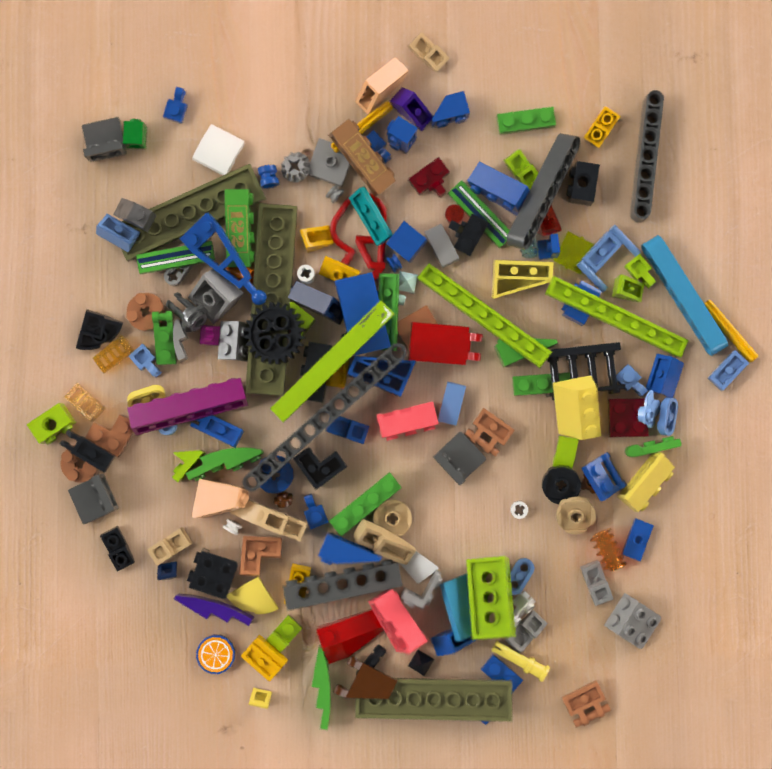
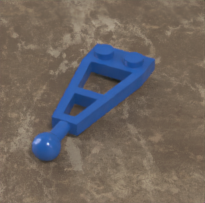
(204, 230)

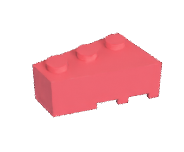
(407, 420)
(397, 622)

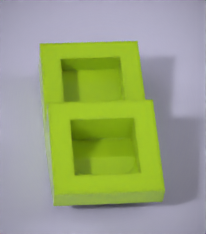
(521, 168)
(565, 451)

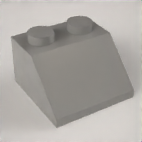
(215, 294)

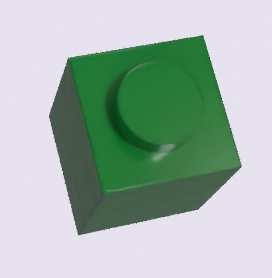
(134, 134)

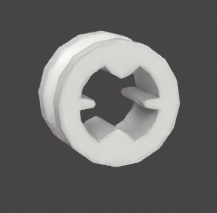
(525, 509)
(232, 526)

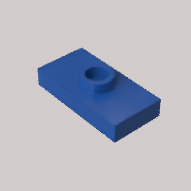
(637, 539)

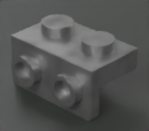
(232, 341)

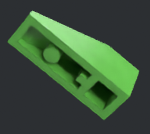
(508, 355)

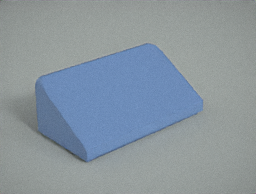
(117, 232)

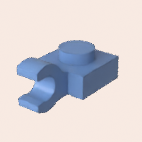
(144, 359)
(630, 378)

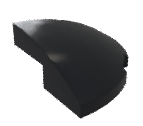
(97, 330)

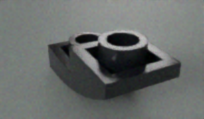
(118, 548)

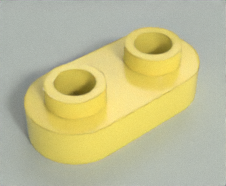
(145, 395)

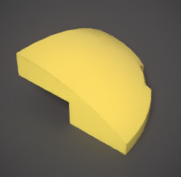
(253, 598)

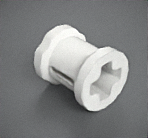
(300, 273)

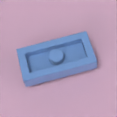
(728, 370)

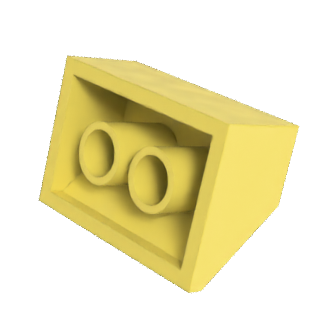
(577, 408)
(646, 482)

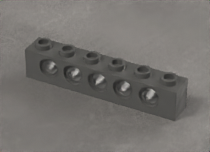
(391, 580)

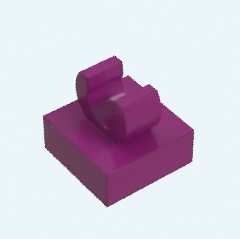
(209, 335)

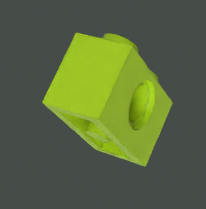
(40, 425)

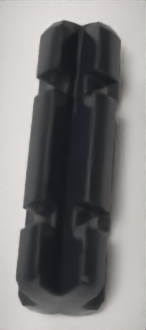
(374, 658)

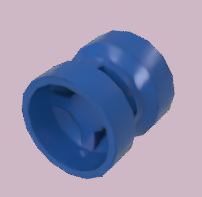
(268, 176)

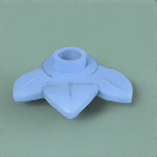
(650, 410)

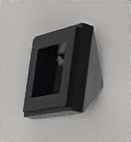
(421, 662)

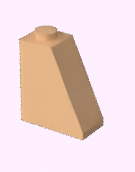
(381, 85)
(218, 498)

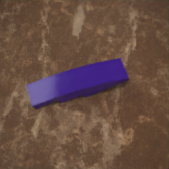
(207, 606)

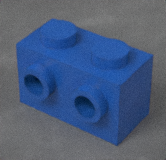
(401, 134)

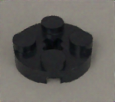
(555, 475)

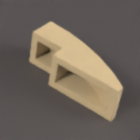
(383, 542)

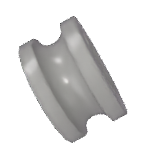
(334, 193)

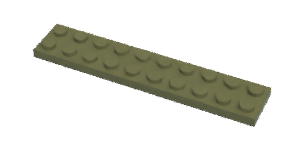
(274, 276)

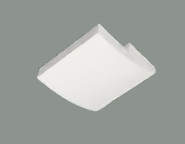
(218, 150)

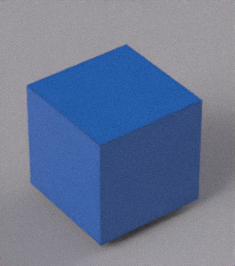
(407, 242)

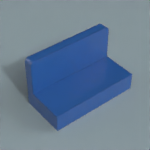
(665, 375)

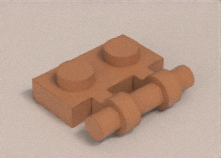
(492, 426)
(584, 698)

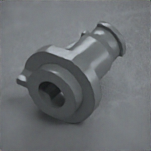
(192, 317)

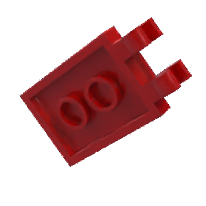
(442, 343)

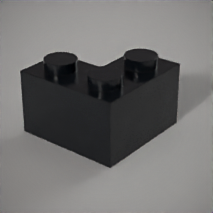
(319, 472)

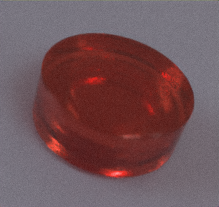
(455, 213)

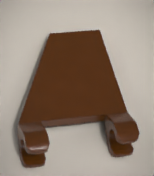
(368, 683)

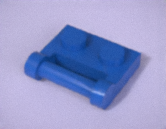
(599, 478)

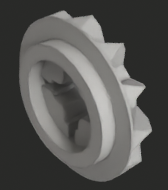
(295, 175)

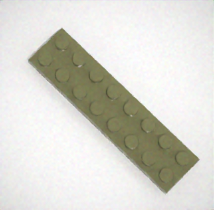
(182, 212)
(442, 700)

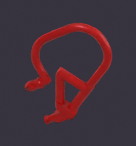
(378, 266)

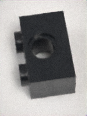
(588, 173)

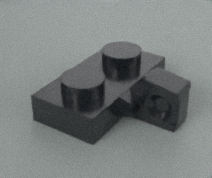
(468, 233)

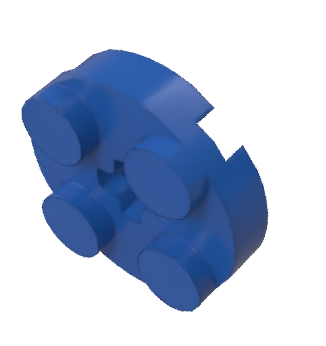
(282, 482)

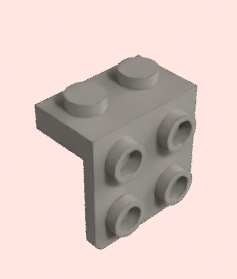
(411, 598)
(633, 621)

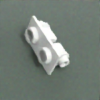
(523, 606)

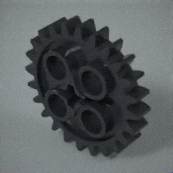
(276, 350)

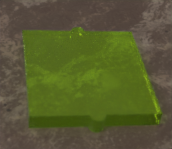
(572, 251)

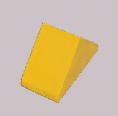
(316, 238)

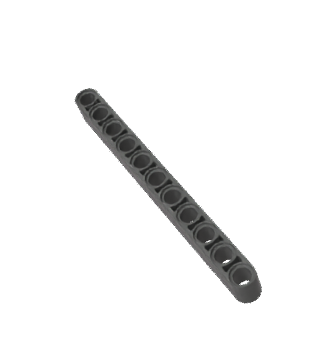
(316, 422)

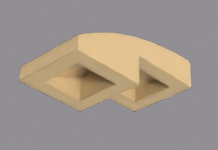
(428, 52)
(169, 546)

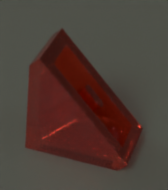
(550, 224)

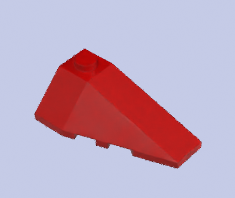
(348, 634)

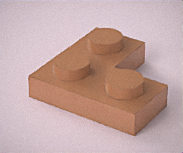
(113, 440)
(256, 548)

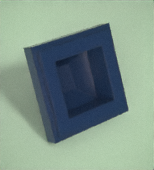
(167, 571)

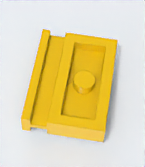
(264, 658)

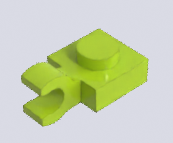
(639, 269)

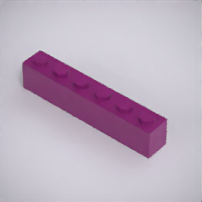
(187, 406)

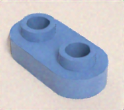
(667, 416)
(521, 577)

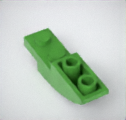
(232, 458)

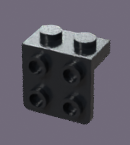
(212, 574)

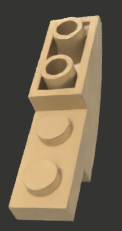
(272, 520)

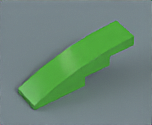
(322, 681)

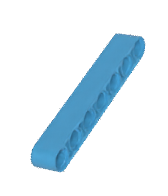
(684, 295)

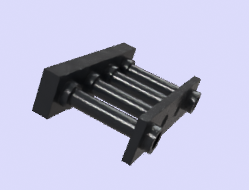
(590, 353)

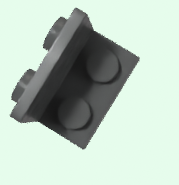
(103, 139)
(459, 458)
(93, 499)

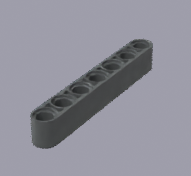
(650, 148)
(543, 191)

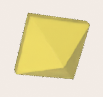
(260, 698)

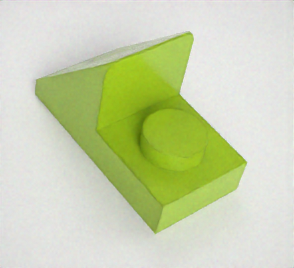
(190, 459)
(284, 633)

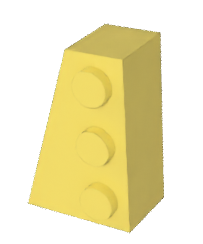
(519, 275)

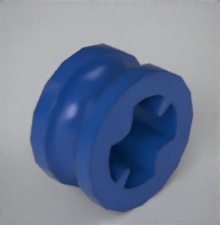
(394, 263)

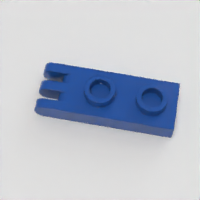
(219, 430)

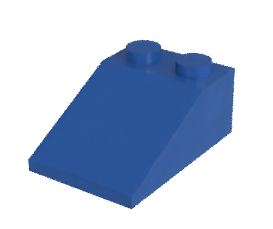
(342, 551)

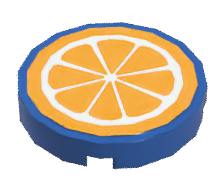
(215, 654)

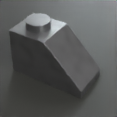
(135, 214)

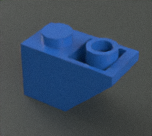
(452, 109)

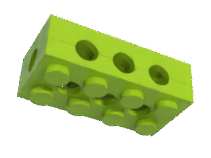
(478, 597)

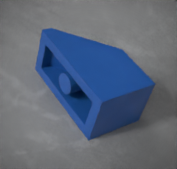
(445, 643)

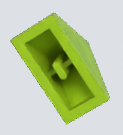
(627, 288)
(308, 319)

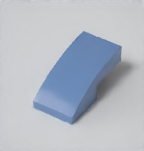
(451, 403)

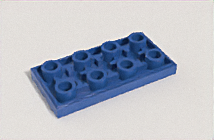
(356, 298)

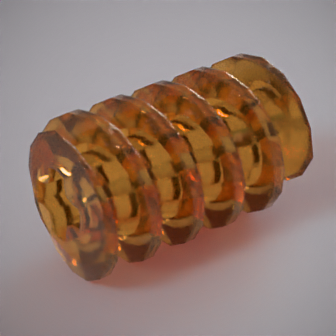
(608, 550)

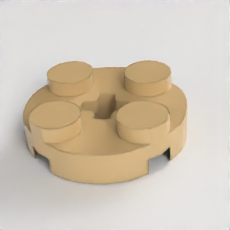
(570, 506)
(399, 509)

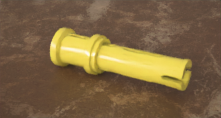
(528, 664)

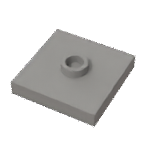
(328, 164)

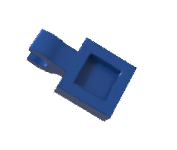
(176, 109)
(378, 145)
(315, 514)

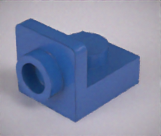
(549, 248)

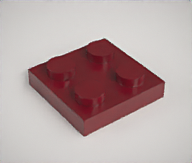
(624, 418)

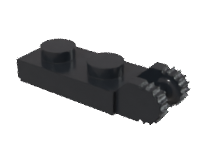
(89, 451)

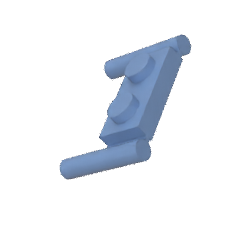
(602, 251)

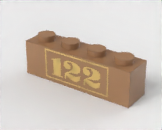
(362, 157)

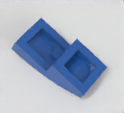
(348, 429)

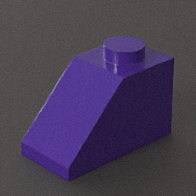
(411, 108)

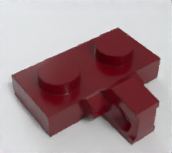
(430, 178)

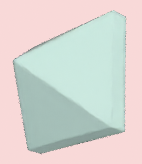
(407, 282)

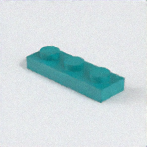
(370, 216)

